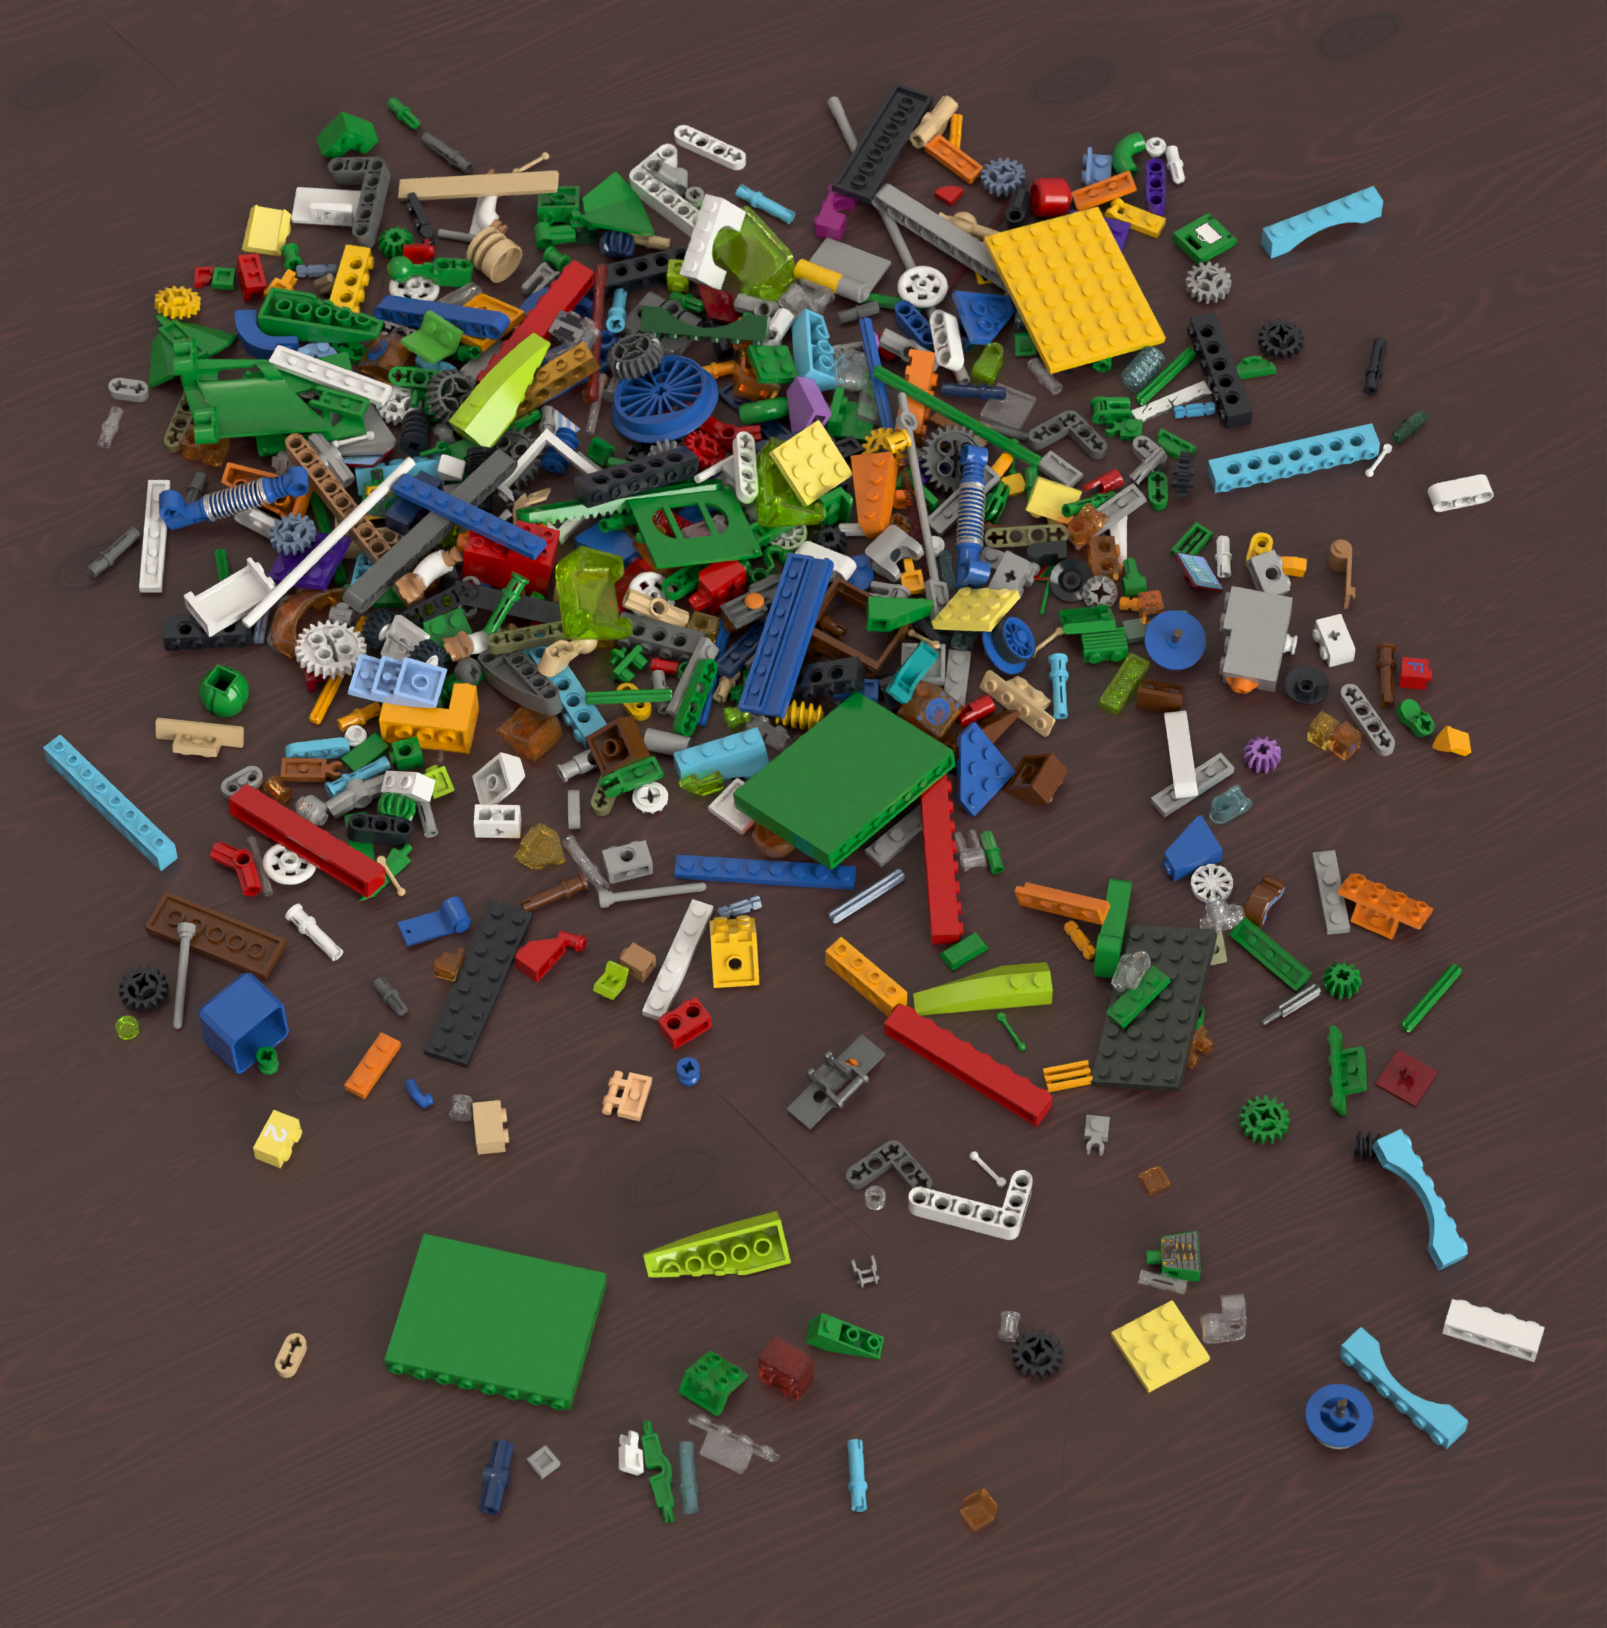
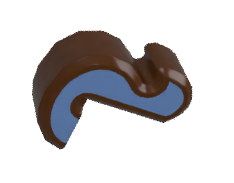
(1262, 898)

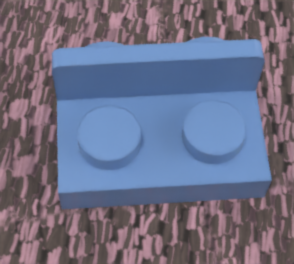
(1097, 167)

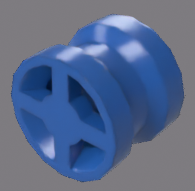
(690, 1076)

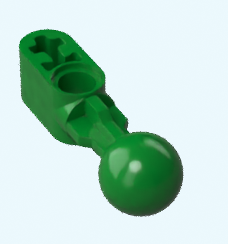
(442, 271)

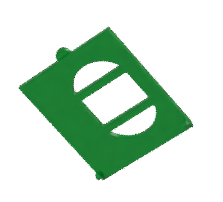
(346, 428)
(733, 544)

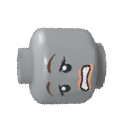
(312, 809)

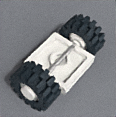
(401, 638)

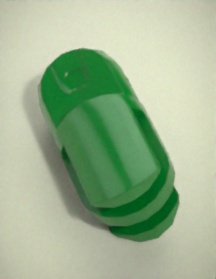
(996, 502)

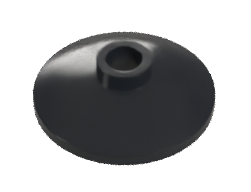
(1059, 576)
(1307, 678)

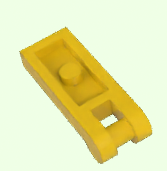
(1140, 219)

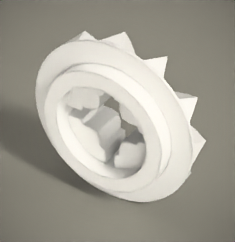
(657, 791)

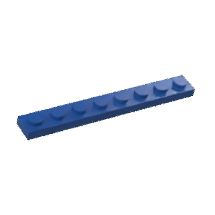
(469, 516)
(764, 872)

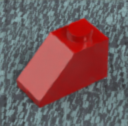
(539, 957)

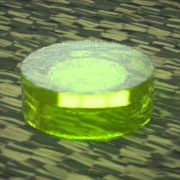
(127, 1027)

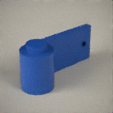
(448, 920)

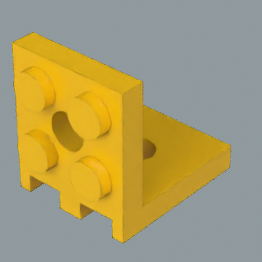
(734, 940)

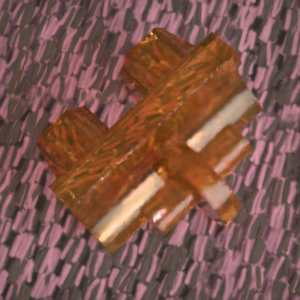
(1201, 1042)

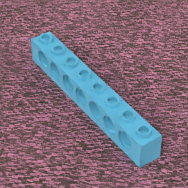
(1293, 458)
(110, 802)

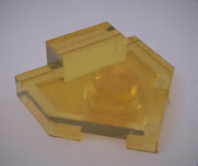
(540, 848)

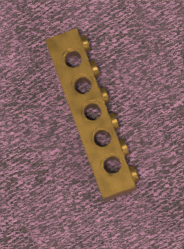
(557, 377)

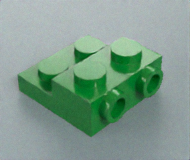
(558, 206)
(446, 627)

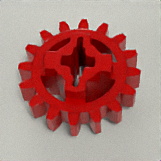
(705, 448)

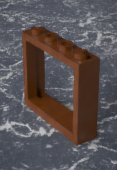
(835, 649)

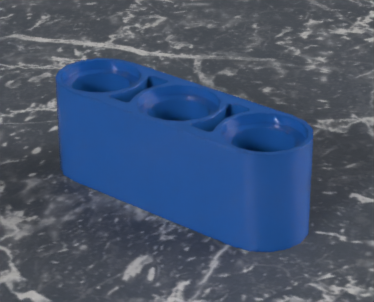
(913, 324)

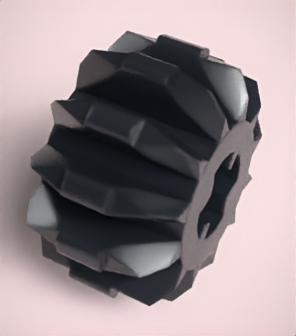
(830, 539)

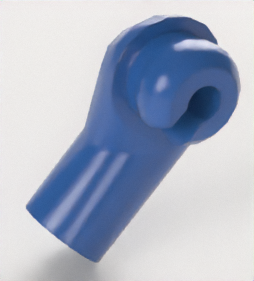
(414, 1092)

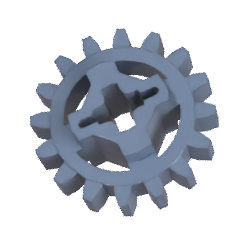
(1002, 177)
(292, 534)

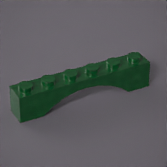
(748, 328)

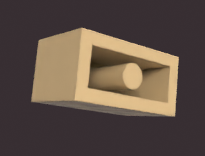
(489, 1127)

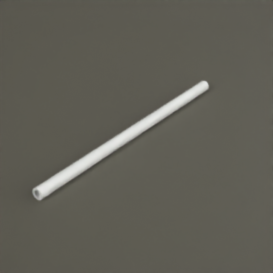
(327, 543)

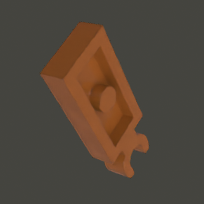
(309, 770)

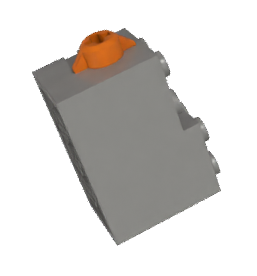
(1254, 638)

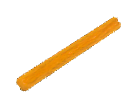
(330, 688)

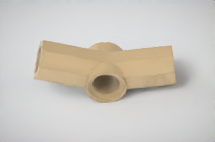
(934, 122)

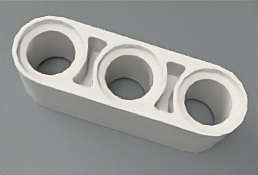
(946, 340)
(1460, 493)
(843, 565)

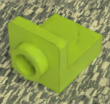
(442, 781)

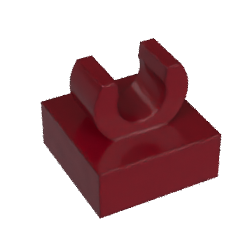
(311, 680)

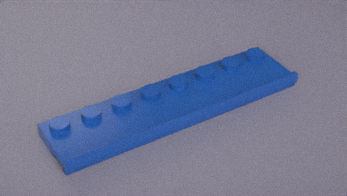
(786, 635)

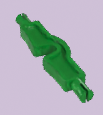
(656, 1460)

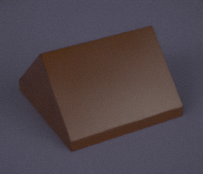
(1160, 696)

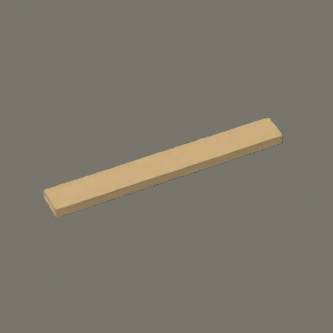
(480, 185)

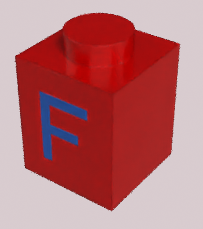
(1414, 673)

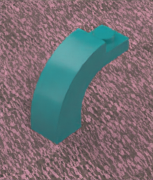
(911, 672)

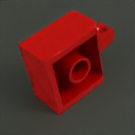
(719, 585)

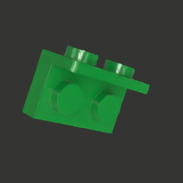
(837, 506)

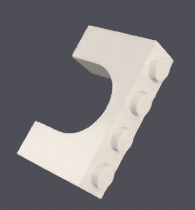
(698, 261)

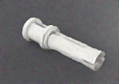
(307, 925)

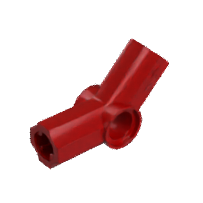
(726, 433)
(232, 858)

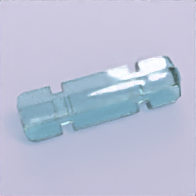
(947, 568)

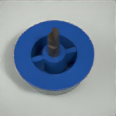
(1339, 1416)

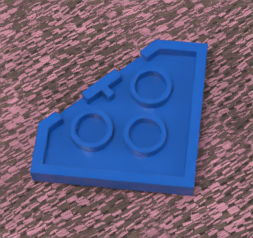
(982, 314)
(979, 769)

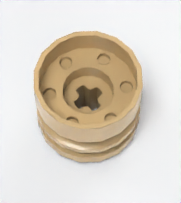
(494, 254)

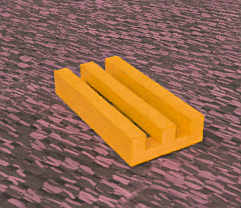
(1066, 1072)

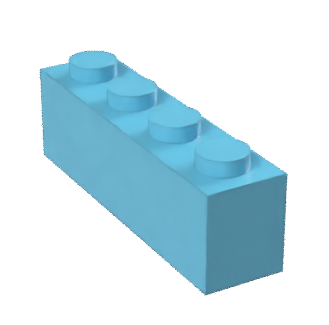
(812, 351)
(428, 465)
(732, 756)

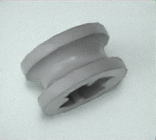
(695, 191)

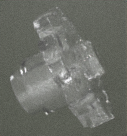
(1221, 914)

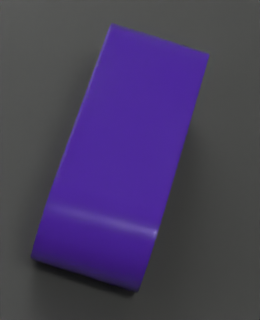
(1155, 187)

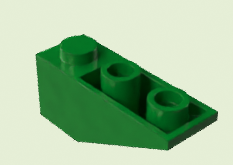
(891, 613)
(842, 1337)

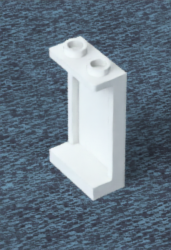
(230, 598)

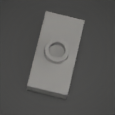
(1059, 470)

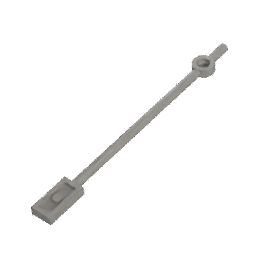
(934, 588)

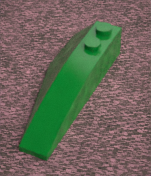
(314, 320)

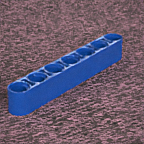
(470, 320)

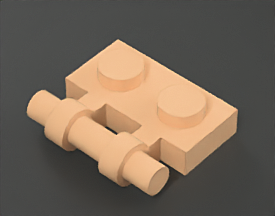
(634, 1096)

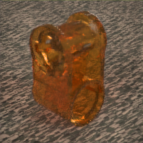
(1088, 522)

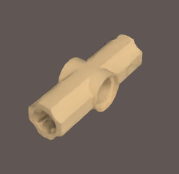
(644, 604)

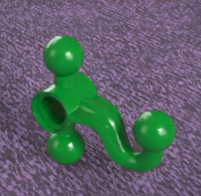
(761, 573)

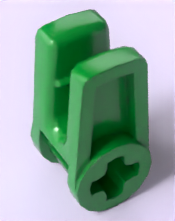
(1110, 408)

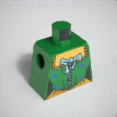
(379, 509)

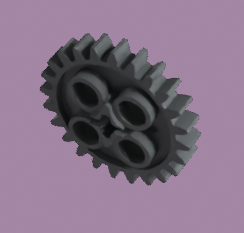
(523, 442)
(934, 456)

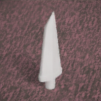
(1119, 531)

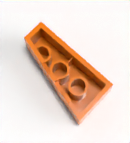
(921, 374)
(238, 474)
(874, 488)

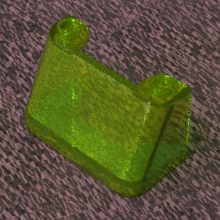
(754, 255)
(775, 499)
(589, 596)

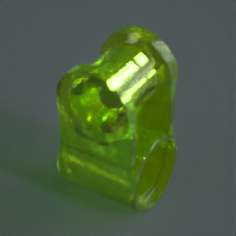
(988, 364)

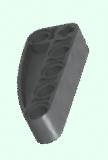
(521, 681)

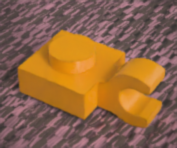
(286, 282)
(912, 579)

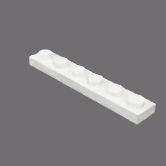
(330, 375)
(154, 540)
(678, 959)

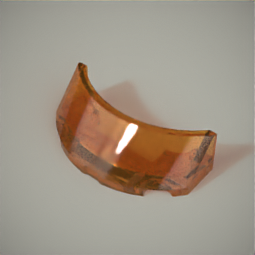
(292, 609)

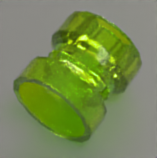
(734, 716)

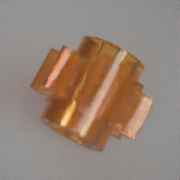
(900, 521)

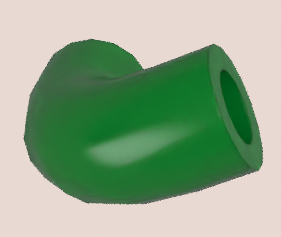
(1124, 151)
(764, 410)

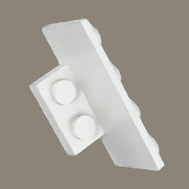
(325, 206)

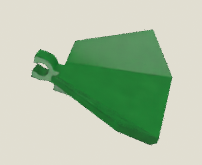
(613, 207)
(162, 352)

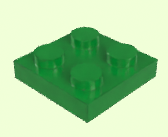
(772, 363)

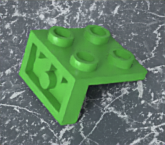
(434, 339)

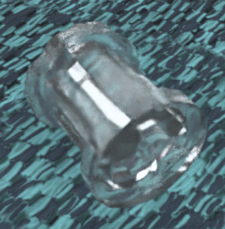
(1009, 1326)

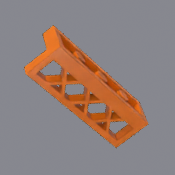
(1062, 903)

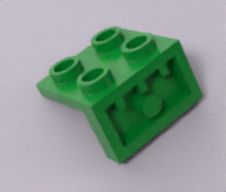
(843, 420)
(711, 1381)

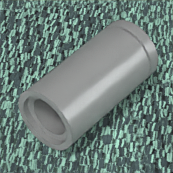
(665, 742)

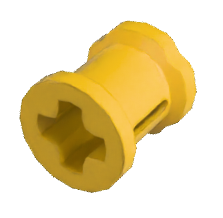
(898, 441)

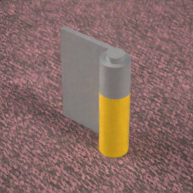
(843, 269)

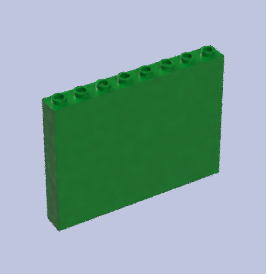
(844, 780)
(496, 1322)

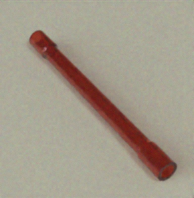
(600, 280)

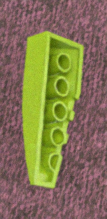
(496, 398)
(991, 989)
(727, 1249)

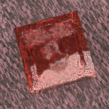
(785, 1368)

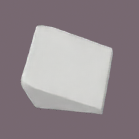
(451, 468)

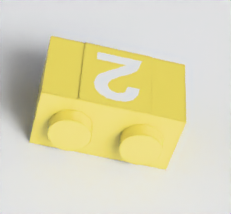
(277, 1139)

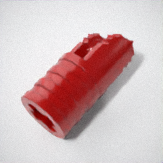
(1107, 482)
(976, 710)

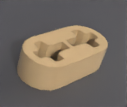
(295, 1357)

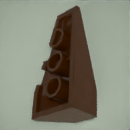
(992, 727)

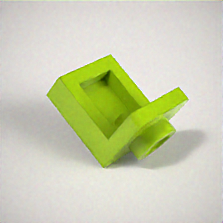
(674, 280)
(612, 981)

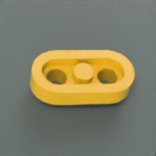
(1259, 539)
(638, 713)

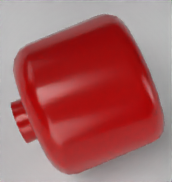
(1050, 197)

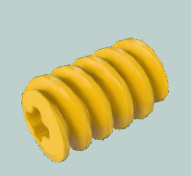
(801, 716)

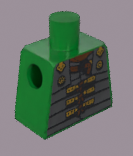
(1178, 1256)

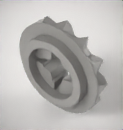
(1093, 584)

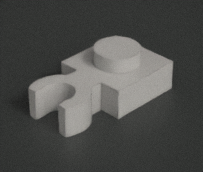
(1096, 1132)

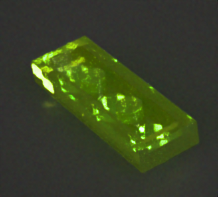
(1124, 683)

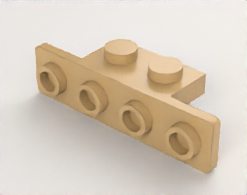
(1020, 696)
(199, 737)

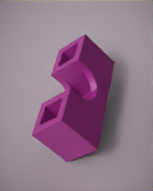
(830, 222)

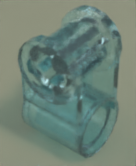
(1231, 802)

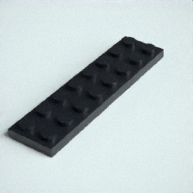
(882, 143)
(478, 984)

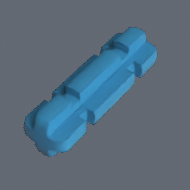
(1194, 410)

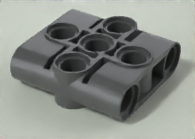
(669, 346)

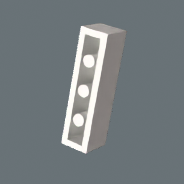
(1493, 1330)

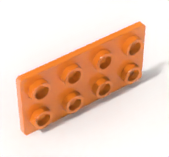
(1382, 908)

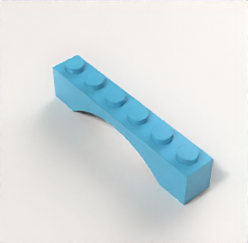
(1353, 208)
(1397, 1156)
(1436, 1419)

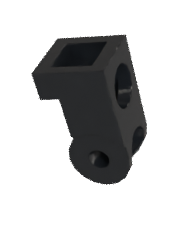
(1047, 553)

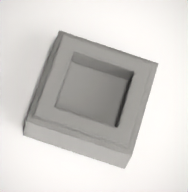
(543, 1462)

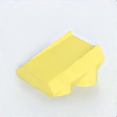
(266, 230)
(1048, 498)

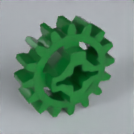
(1267, 1128)

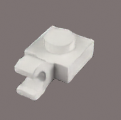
(629, 1455)

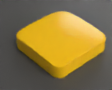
(1015, 483)

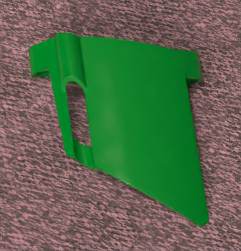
(241, 405)

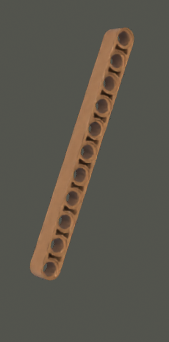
(337, 499)

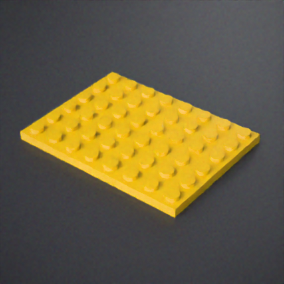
(1074, 290)

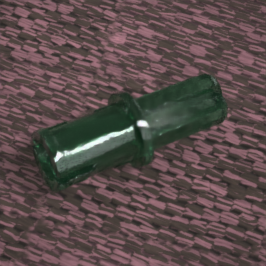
(1409, 427)

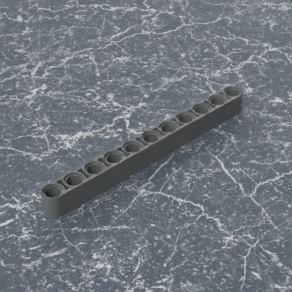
(426, 534)

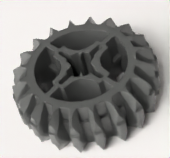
(634, 355)
(454, 385)

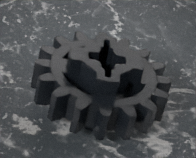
(1281, 339)
(1183, 474)
(149, 994)
(1028, 1347)

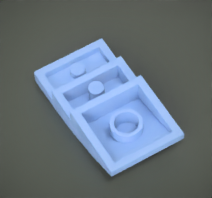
(397, 681)

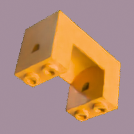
(435, 727)

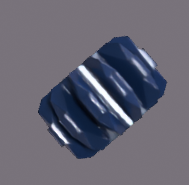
(617, 244)

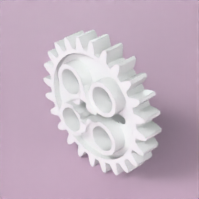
(318, 656)

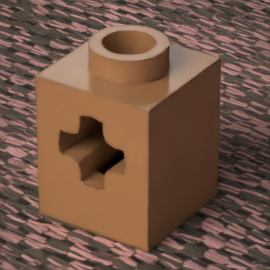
(638, 961)

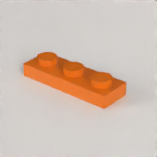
(954, 159)
(1103, 191)
(372, 1065)

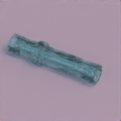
(688, 1484)

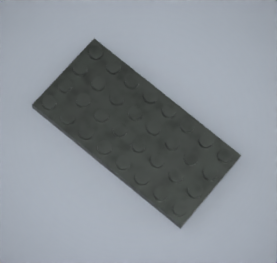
(1158, 1041)

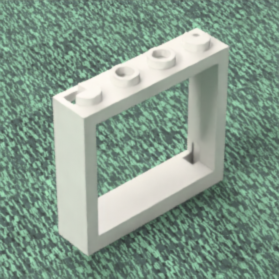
(570, 455)

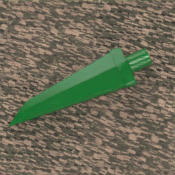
(396, 862)

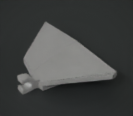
(373, 422)

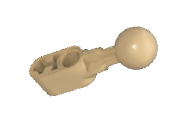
(561, 653)

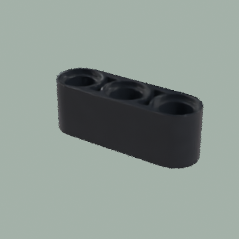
(390, 827)

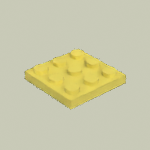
(811, 463)
(975, 609)
(1160, 1346)

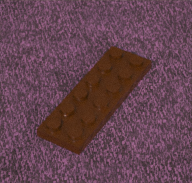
(217, 935)

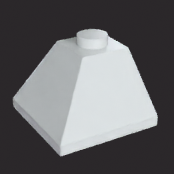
(498, 778)

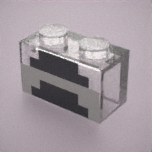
(573, 330)

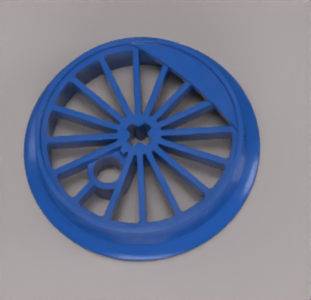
(667, 392)

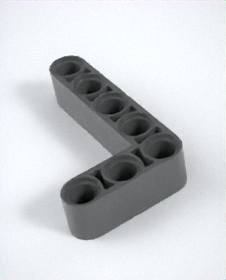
(374, 178)

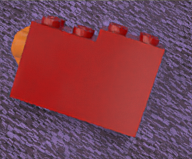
(494, 562)

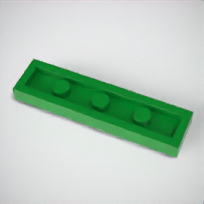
(1270, 954)

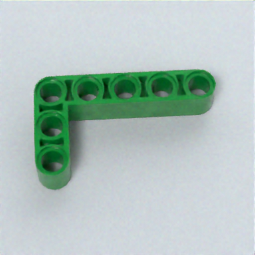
(1112, 931)

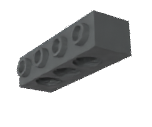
(656, 630)

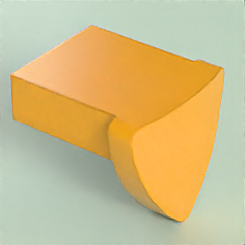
(1452, 740)

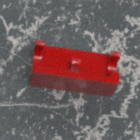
(250, 276)

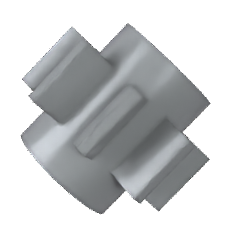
(282, 462)
(341, 614)

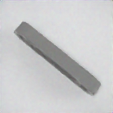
(1365, 720)

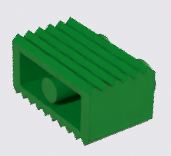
(1104, 645)

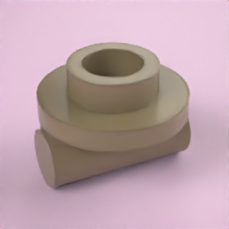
(325, 283)

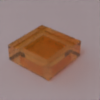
(1154, 1180)

